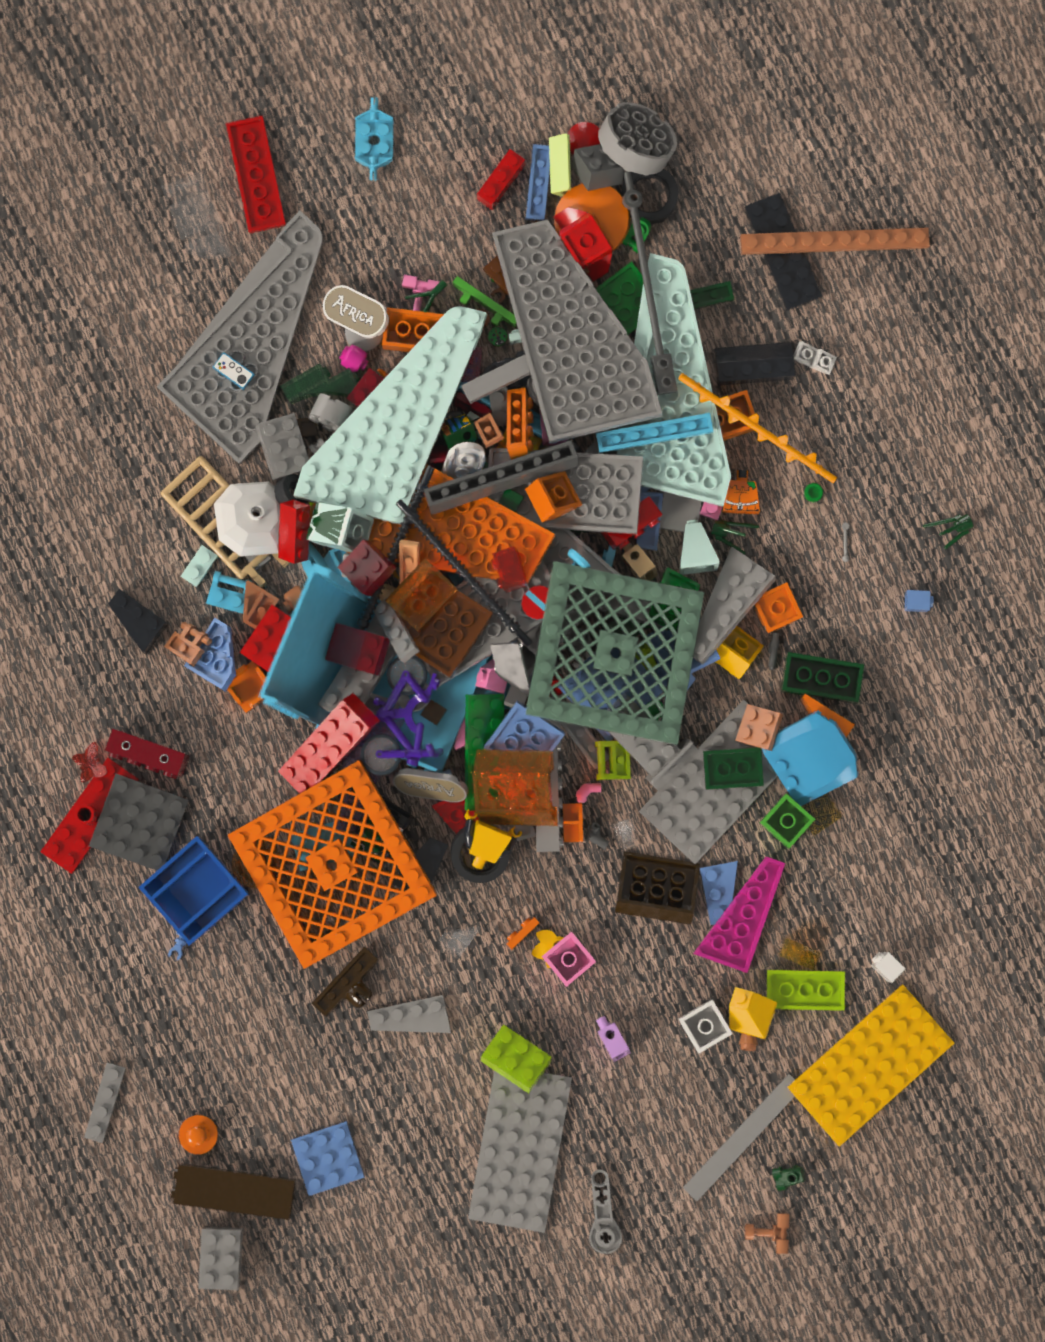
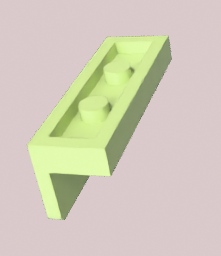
(560, 164)

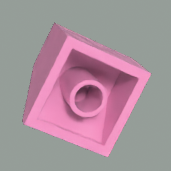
(568, 959)

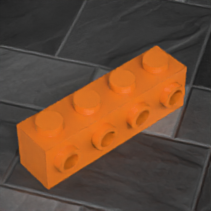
(519, 423)

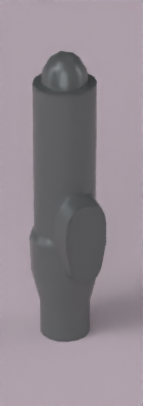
(773, 650)

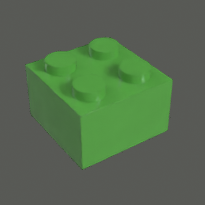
(787, 821)

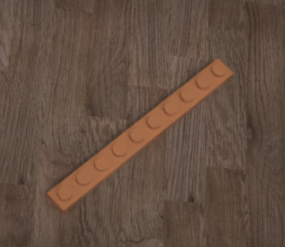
(834, 241)

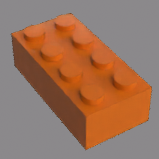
(741, 402)

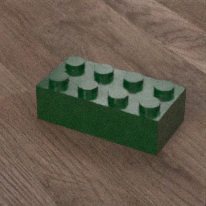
(822, 678)

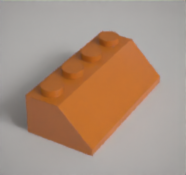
(407, 328)

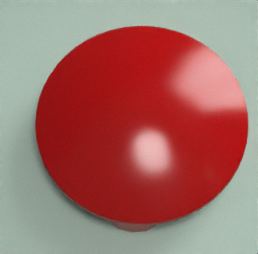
(583, 135)

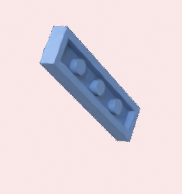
(538, 183)

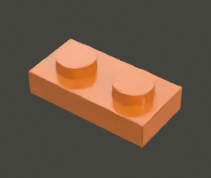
(528, 925)

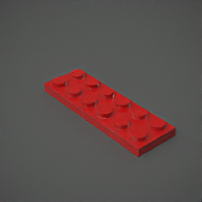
(255, 174)

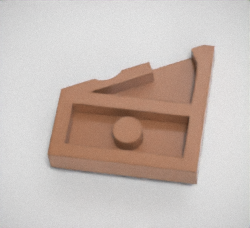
(256, 604)

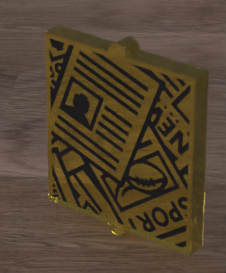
(823, 811)

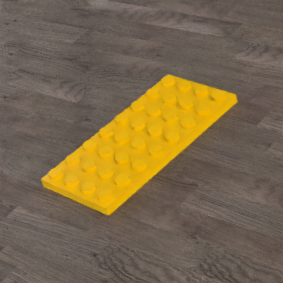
(870, 1065)

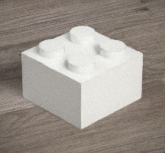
(705, 1026)

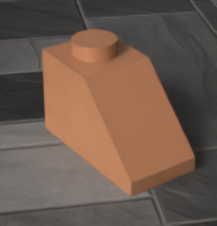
(489, 430)

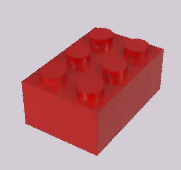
(266, 638)

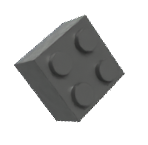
(596, 168)

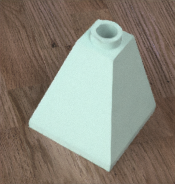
(697, 550)

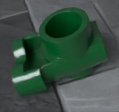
(785, 1179)

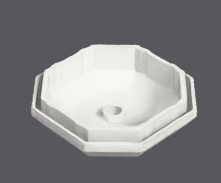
(239, 527)

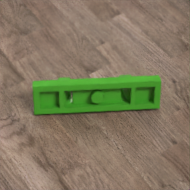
(472, 293)

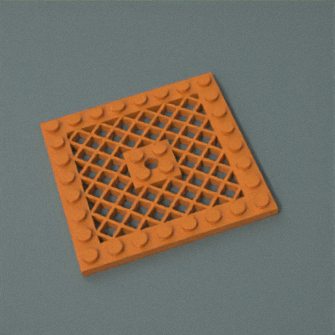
(393, 840)

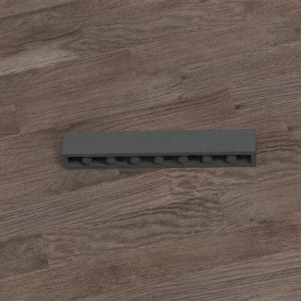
(501, 477)

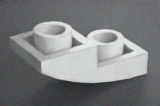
(814, 358)

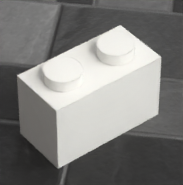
(887, 966)

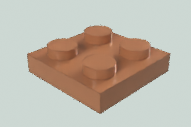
(759, 727)

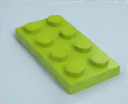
(806, 989)

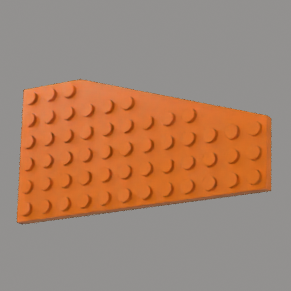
(471, 533)

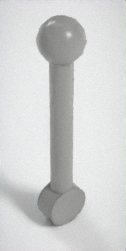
(845, 526)

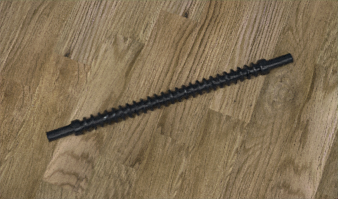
(363, 622)
(514, 627)

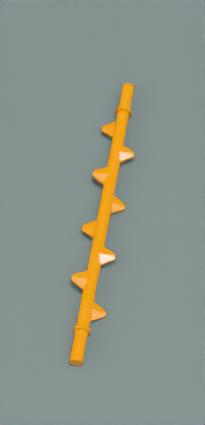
(752, 422)

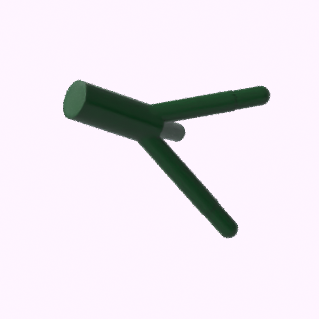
(434, 292)

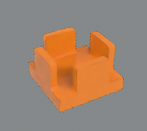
(777, 608)
(247, 686)

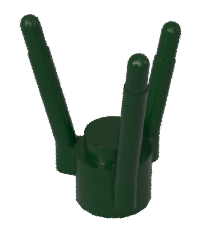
(961, 524)
(722, 528)

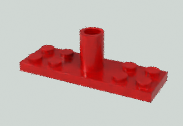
(73, 835)

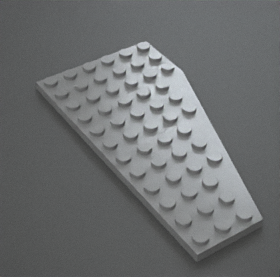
(574, 345)

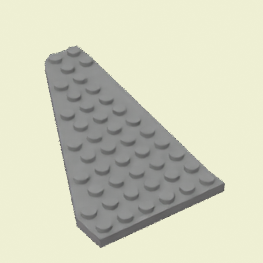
(256, 332)

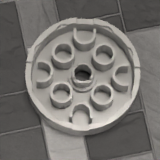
(637, 138)

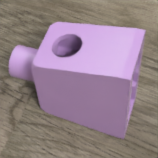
(616, 1046)

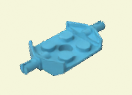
(374, 124)

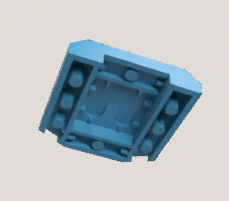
(812, 758)

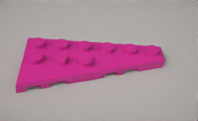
(739, 928)

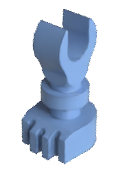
(178, 946)

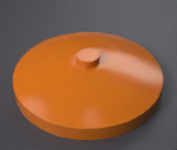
(604, 205)

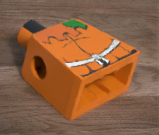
(742, 495)

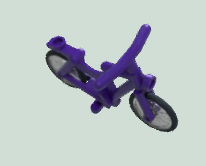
(382, 752)

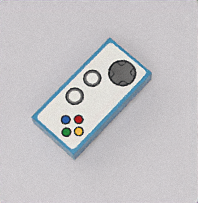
(233, 371)

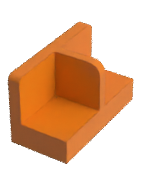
(572, 822)

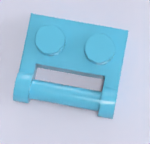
(226, 598)

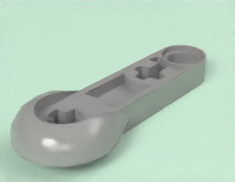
(604, 1220)

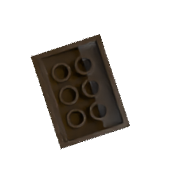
(657, 888)

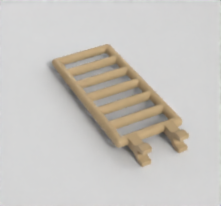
(203, 533)

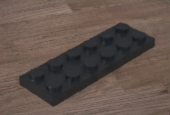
(789, 270)

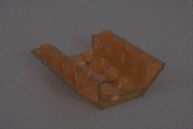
(512, 775)

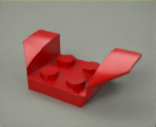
(585, 241)

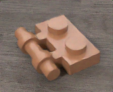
(186, 649)

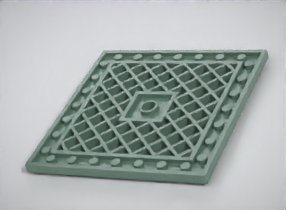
(682, 655)

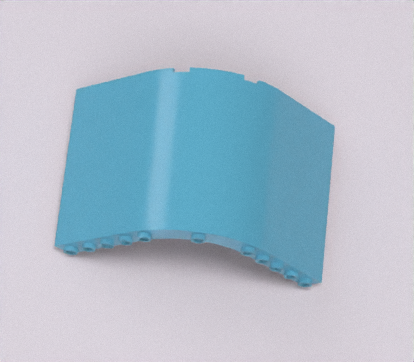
(303, 675)

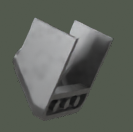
(514, 664)

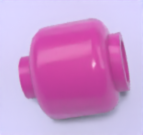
(353, 358)

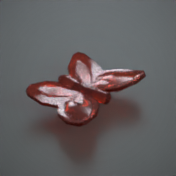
(90, 765)

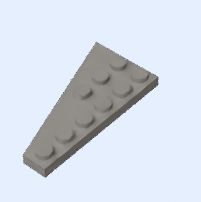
(734, 594)

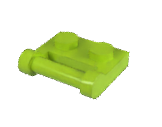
(618, 761)

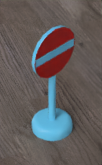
(535, 598)

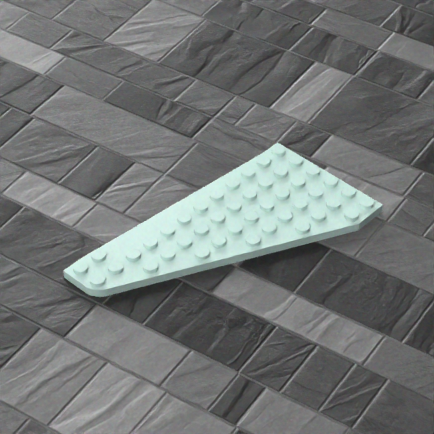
(391, 434)
(690, 465)

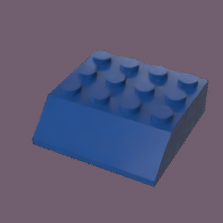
(194, 890)

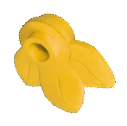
(547, 941)

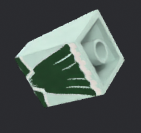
(338, 527)

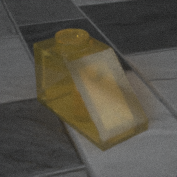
(799, 953)

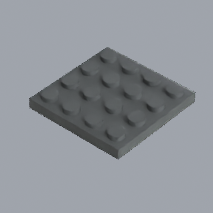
(138, 822)

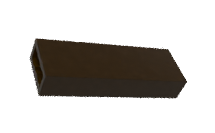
(233, 1191)

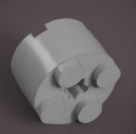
(329, 412)

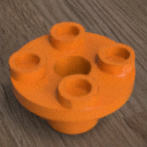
(198, 1134)

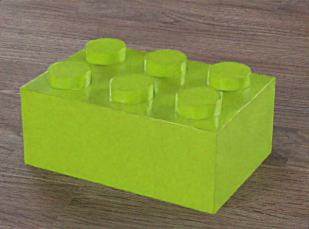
(516, 1059)

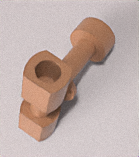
(777, 1233)

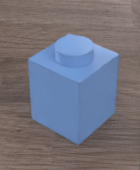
(918, 601)

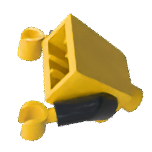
(487, 841)

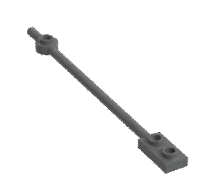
(661, 362)

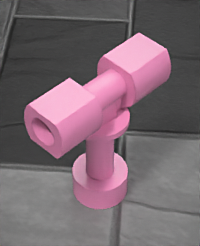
(418, 286)

